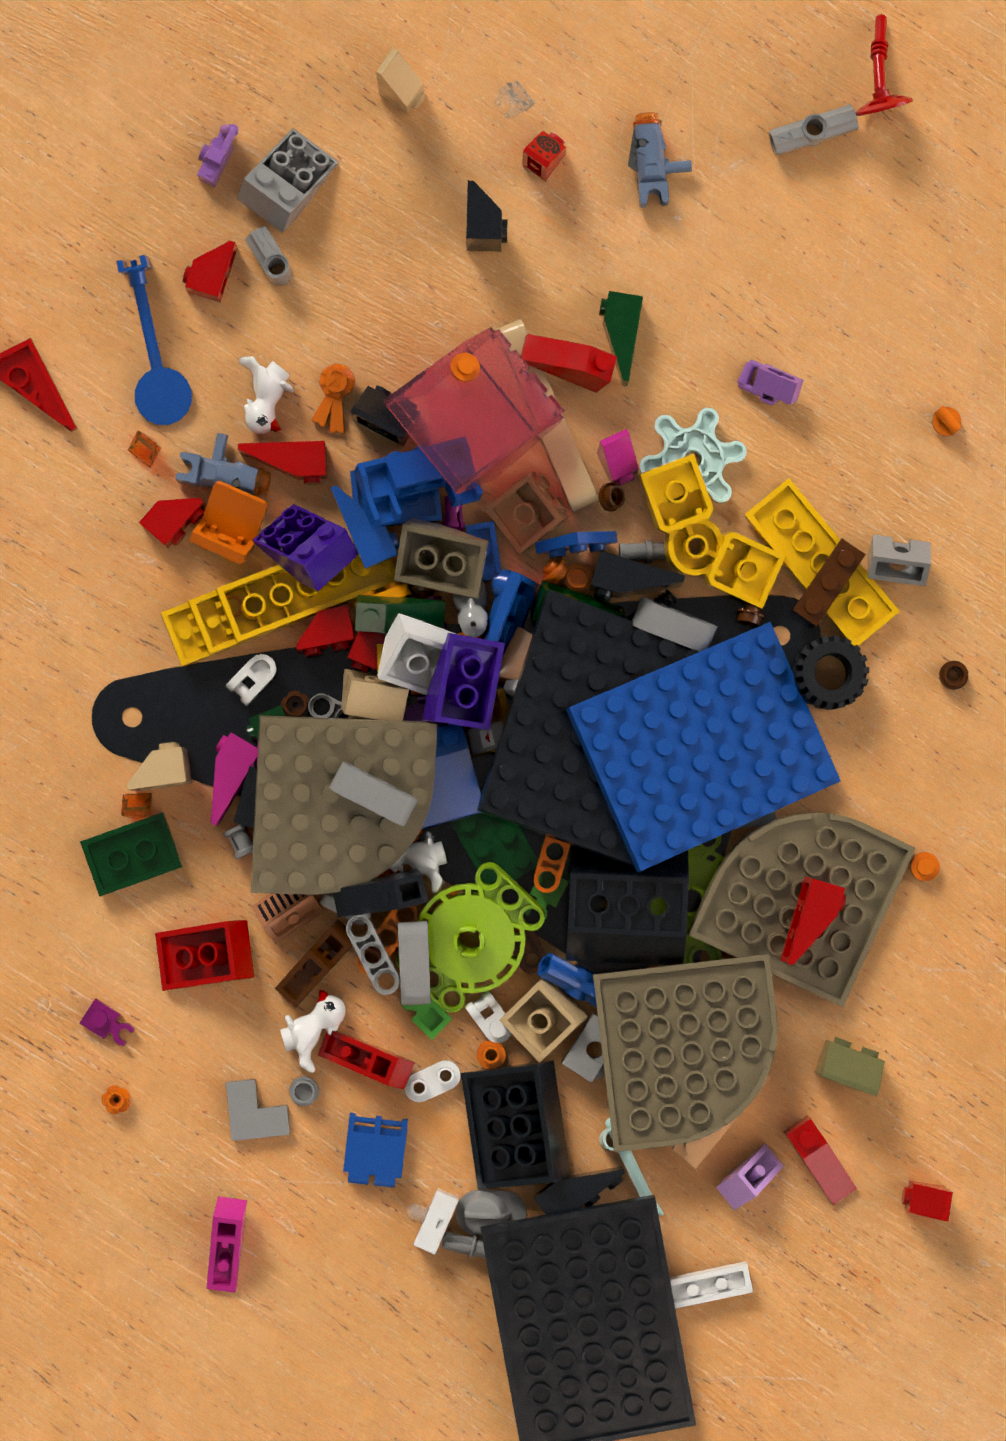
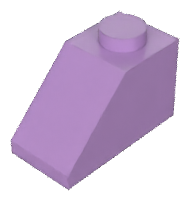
(750, 1177)

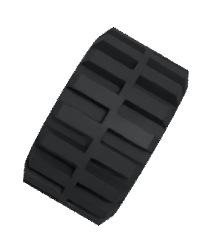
(854, 666)

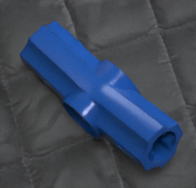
(572, 979)

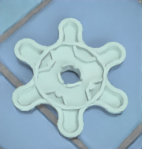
(702, 440)

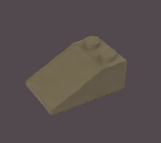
(440, 558)

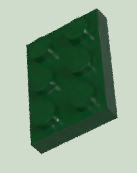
(496, 842)
(131, 854)

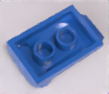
(511, 605)

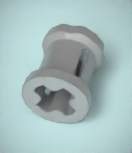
(240, 841)

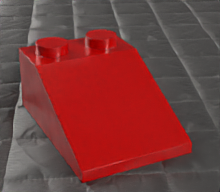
(204, 955)

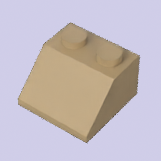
(371, 697)
(162, 769)
(543, 1018)

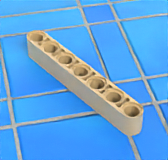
(558, 442)

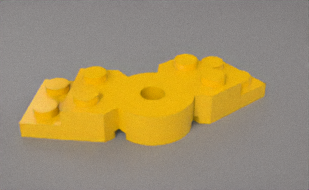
(726, 560)

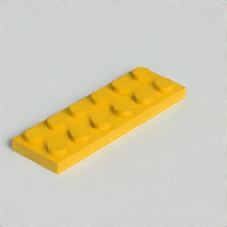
(799, 532)

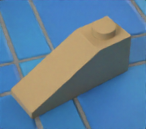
(399, 83)

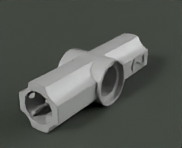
(830, 124)

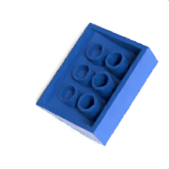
(455, 781)

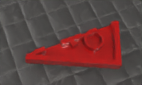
(27, 375)

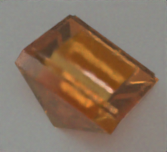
(144, 448)
(136, 805)

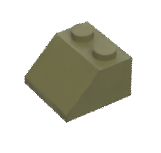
(850, 1067)

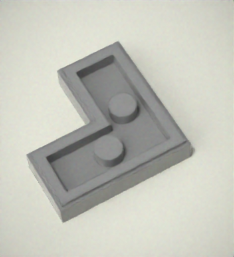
(249, 1120)

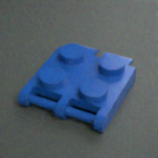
(375, 1150)

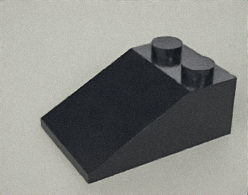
(624, 577)

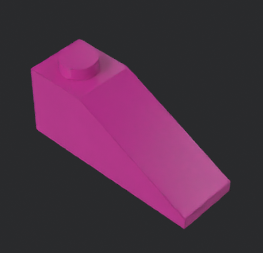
(618, 458)
(230, 773)
(226, 1244)

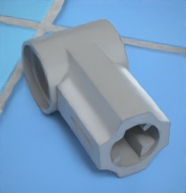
(269, 255)

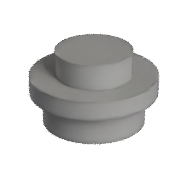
(304, 1091)

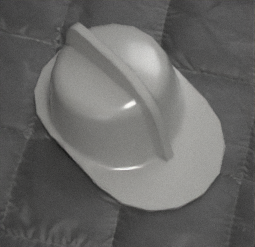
(487, 1208)

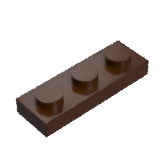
(828, 582)

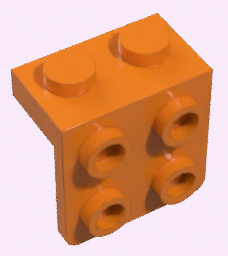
(230, 522)

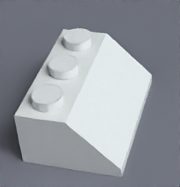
(411, 653)

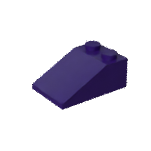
(465, 682)

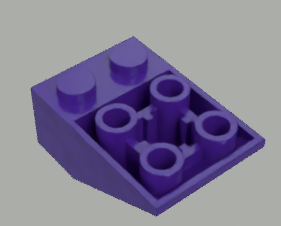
(307, 546)

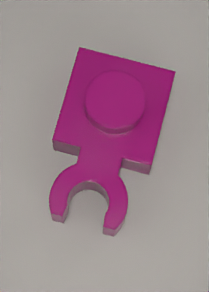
(103, 1020)

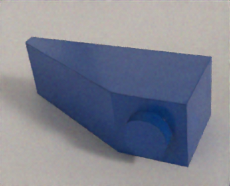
(373, 544)

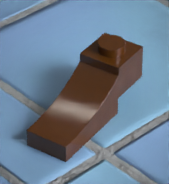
(315, 964)

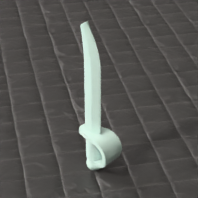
(630, 1164)

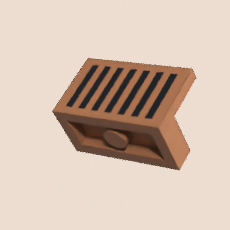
(286, 913)

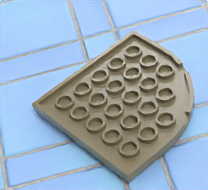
(311, 835)
(759, 885)
(684, 1047)

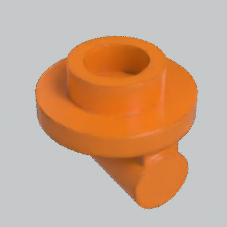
(946, 421)

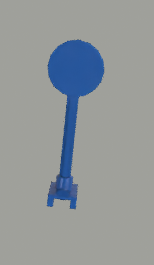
(161, 393)

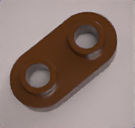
(532, 945)

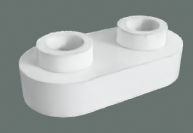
(432, 1081)

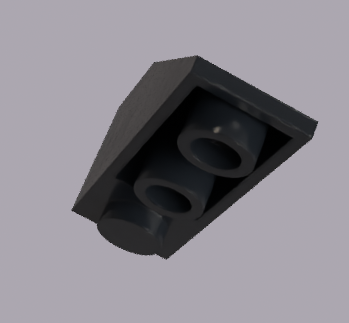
(382, 894)
(578, 1190)

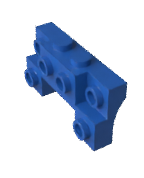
(399, 477)

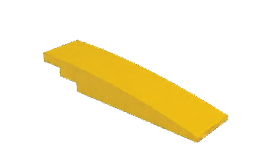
(269, 603)

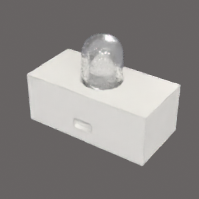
(433, 1219)

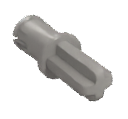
(464, 1245)

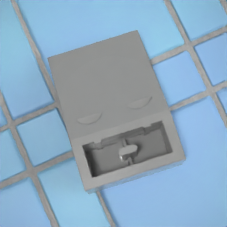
(286, 180)

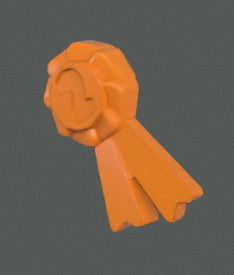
(336, 382)

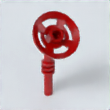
(881, 98)

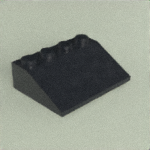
(516, 1125)

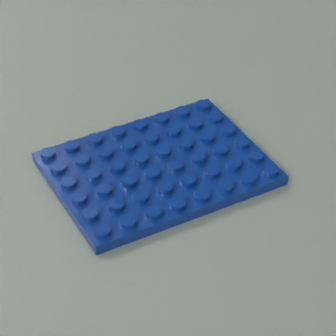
(703, 746)

